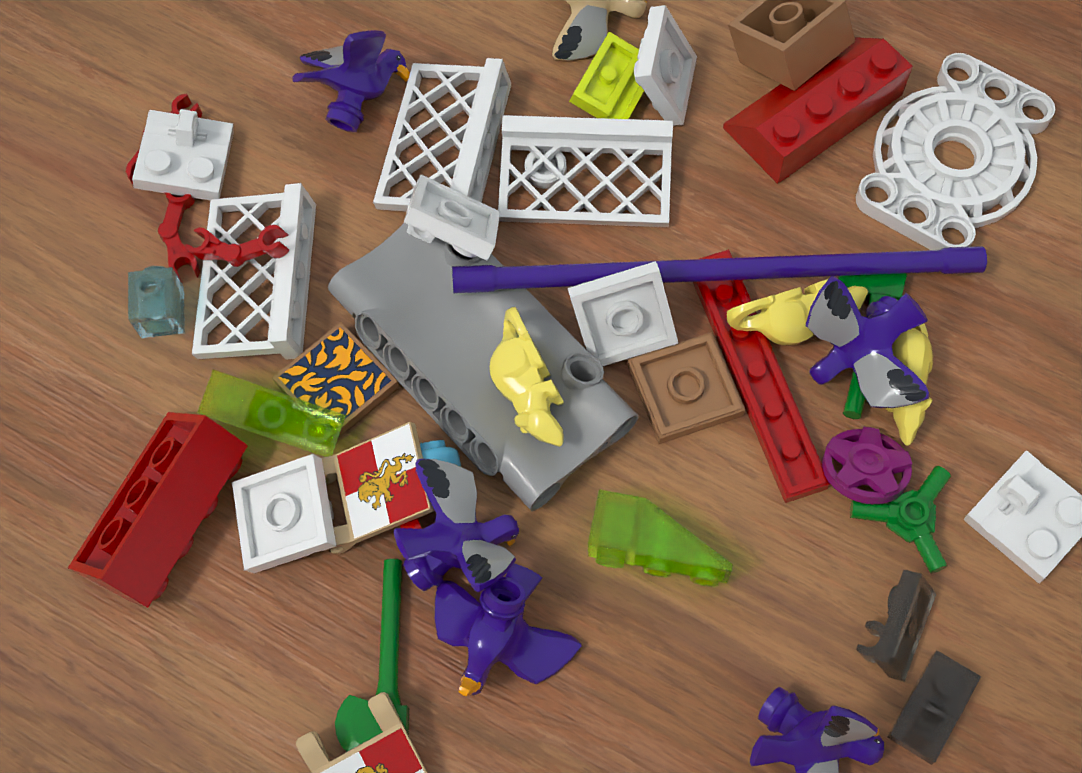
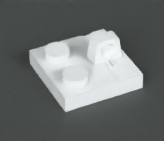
(665, 65)
(183, 155)
(452, 218)
(624, 314)
(283, 514)
(1030, 517)

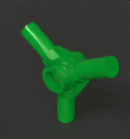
(912, 517)

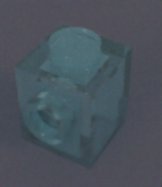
(156, 302)

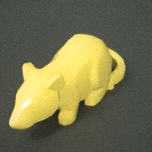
(784, 314)
(916, 353)
(520, 377)

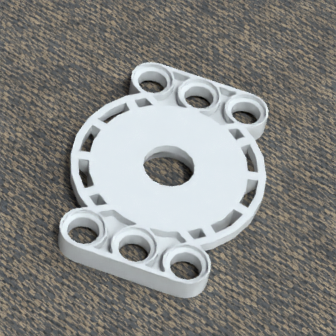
(961, 113)

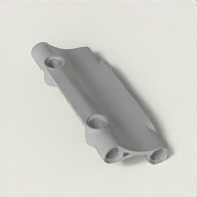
(442, 356)

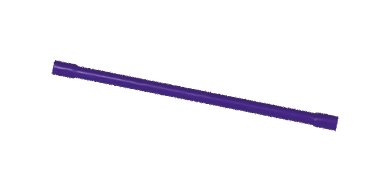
(947, 261)

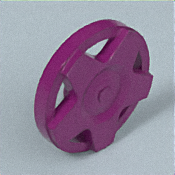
(869, 463)

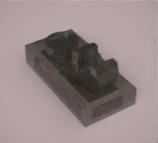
(908, 613)
(934, 707)

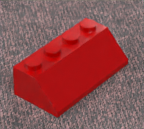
(796, 126)
(159, 507)

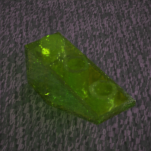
(271, 414)
(643, 535)

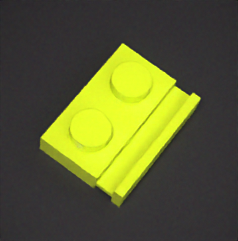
(609, 83)

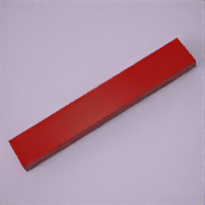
(763, 392)

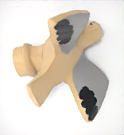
(589, 26)

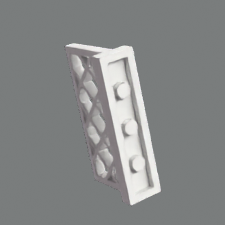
(478, 134)
(592, 137)
(290, 280)

